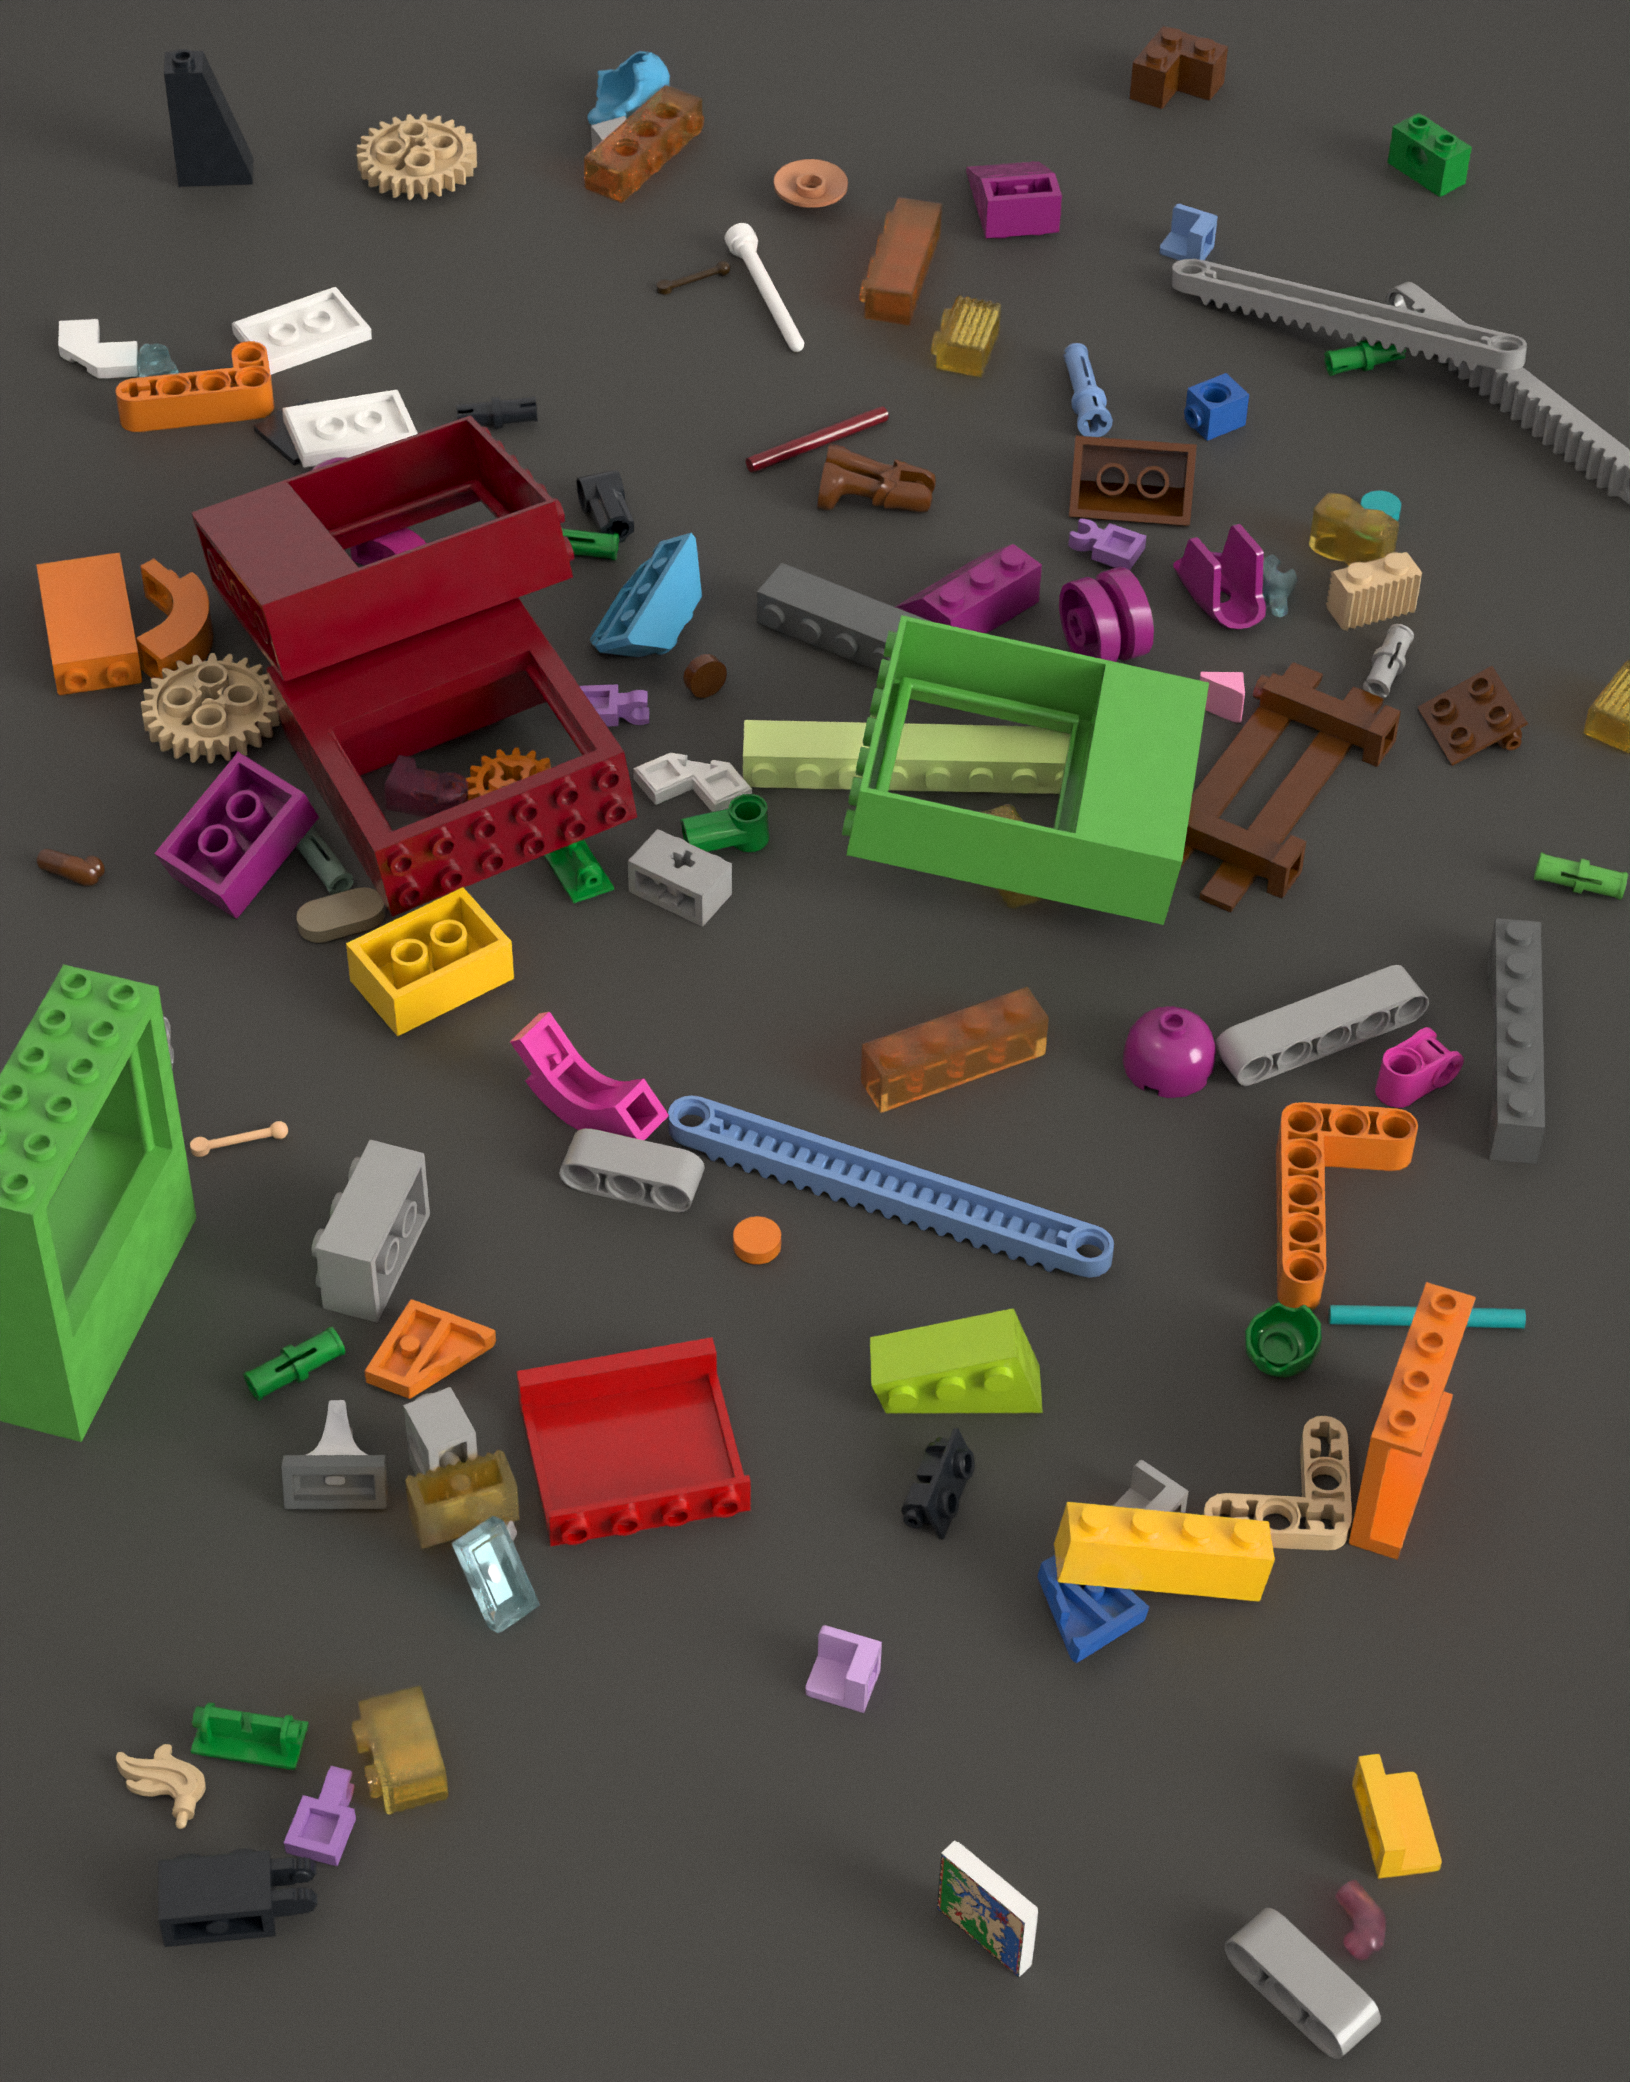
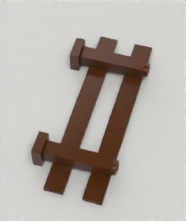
(1260, 847)

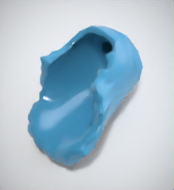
(628, 87)

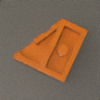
(425, 1349)

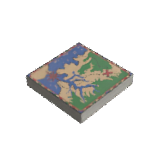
(987, 1908)

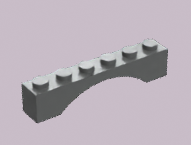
(1518, 1057)

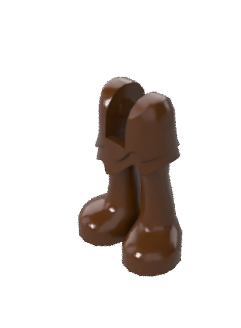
(887, 485)

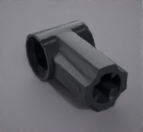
(605, 500)

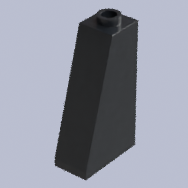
(203, 128)

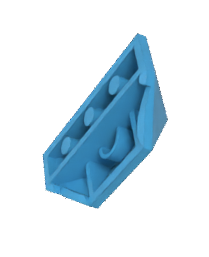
(653, 602)

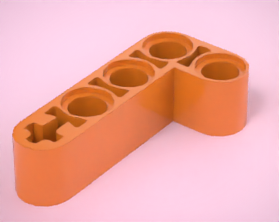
(200, 395)

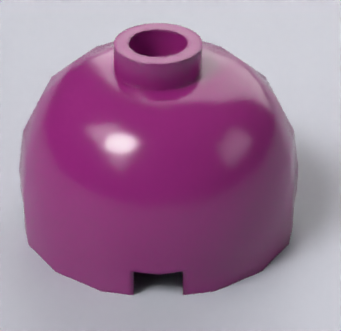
(1169, 1052)

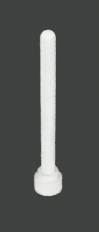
(743, 244)

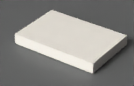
(304, 329)
(347, 426)

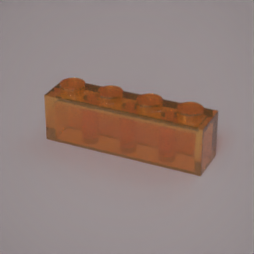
(901, 261)
(954, 1049)

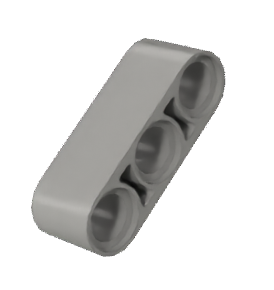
(632, 1170)
(1302, 1983)

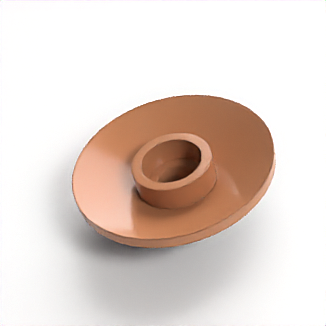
(810, 183)

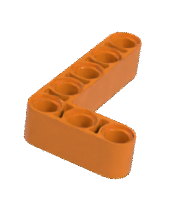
(1307, 1142)

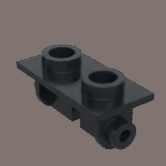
(947, 1468)

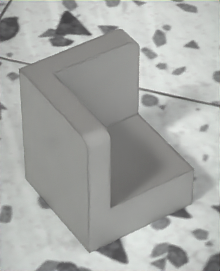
(1153, 1491)

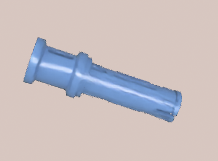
(1088, 399)

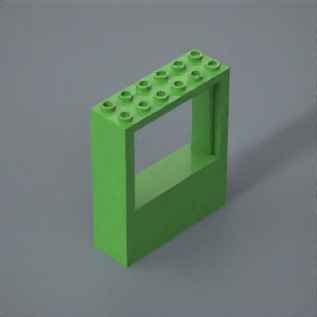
(1121, 786)
(97, 1256)

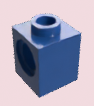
(1216, 406)

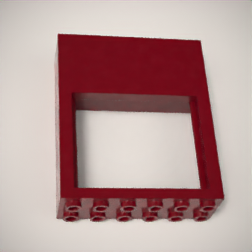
(308, 604)
(428, 693)

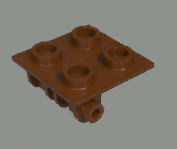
(1474, 716)

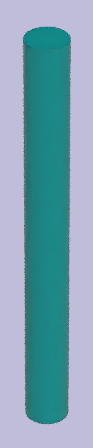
(1404, 1316)

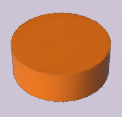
(757, 1240)

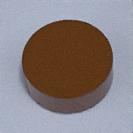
(705, 675)

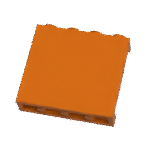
(1410, 1422)

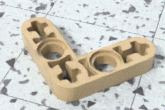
(1313, 1504)

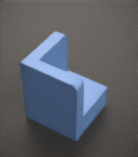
(1190, 235)

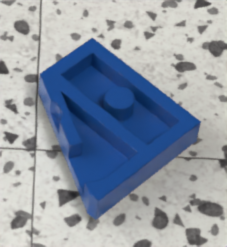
(1087, 1613)

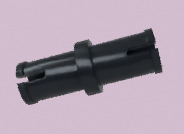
(500, 411)

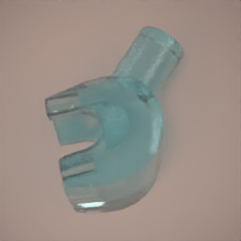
(155, 361)
(1277, 586)

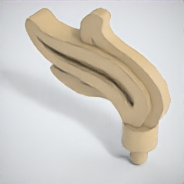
(162, 1777)

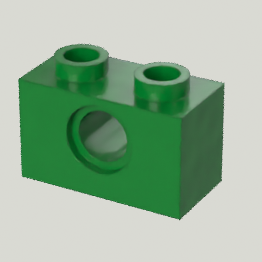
(1429, 154)

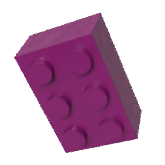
(237, 835)

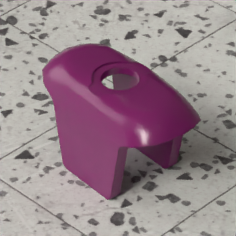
(1234, 572)

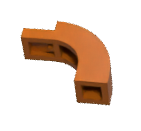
(188, 625)

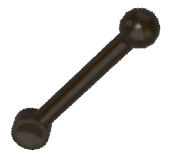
(665, 286)

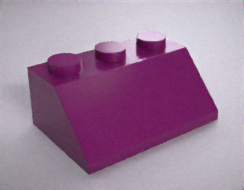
(981, 592)

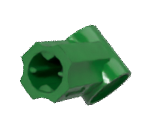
(739, 826)

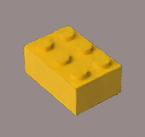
(430, 961)

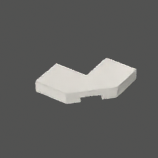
(80, 343)
(674, 775)

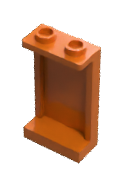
(89, 624)

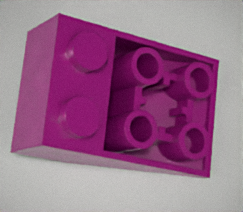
(1016, 199)

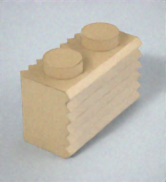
(1374, 590)

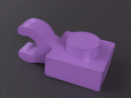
(612, 704)
(325, 1823)

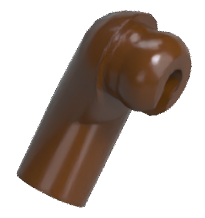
(71, 867)

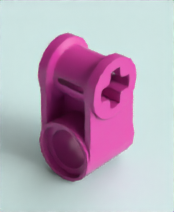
(1416, 1069)

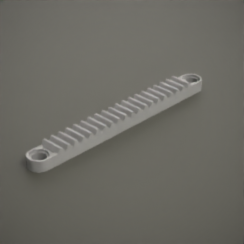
(1349, 316)
(1536, 406)

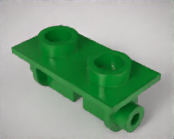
(579, 871)
(248, 1736)

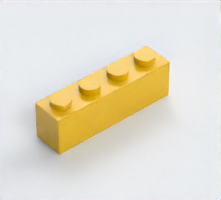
(1163, 1551)

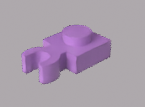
(1110, 546)

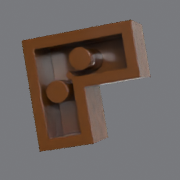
(1177, 63)

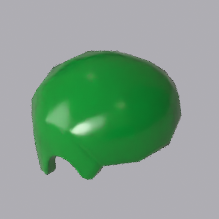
(1283, 1340)

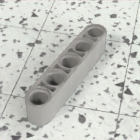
(1321, 1025)

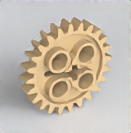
(417, 156)
(210, 708)

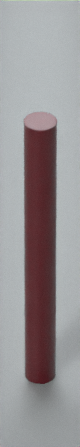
(817, 439)

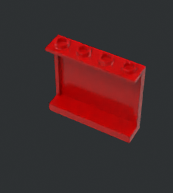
(631, 1442)

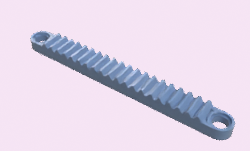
(891, 1187)

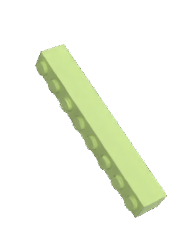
(927, 757)

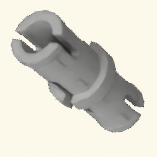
(1388, 660)

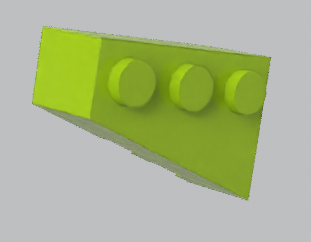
(958, 1367)

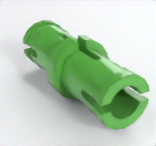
(1581, 876)

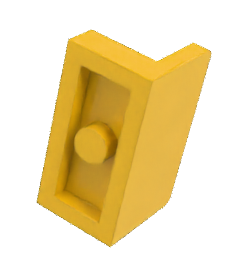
(1394, 1820)

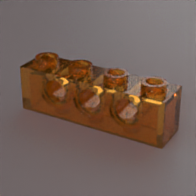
(643, 143)

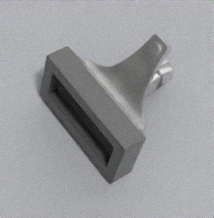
(335, 1471)

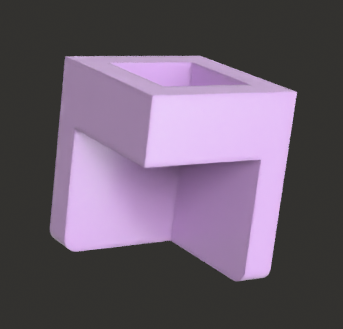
(844, 1668)

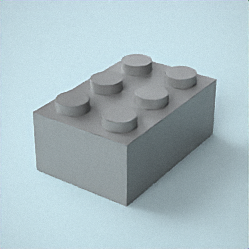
(371, 1230)

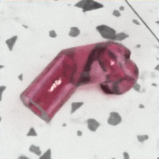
(1368, 1921)

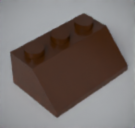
(1132, 480)

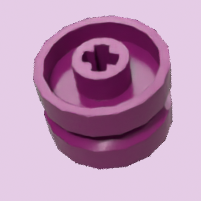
(1107, 616)

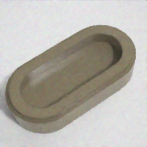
(340, 915)

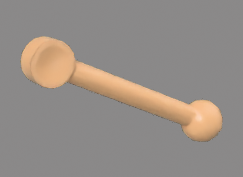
(201, 1146)

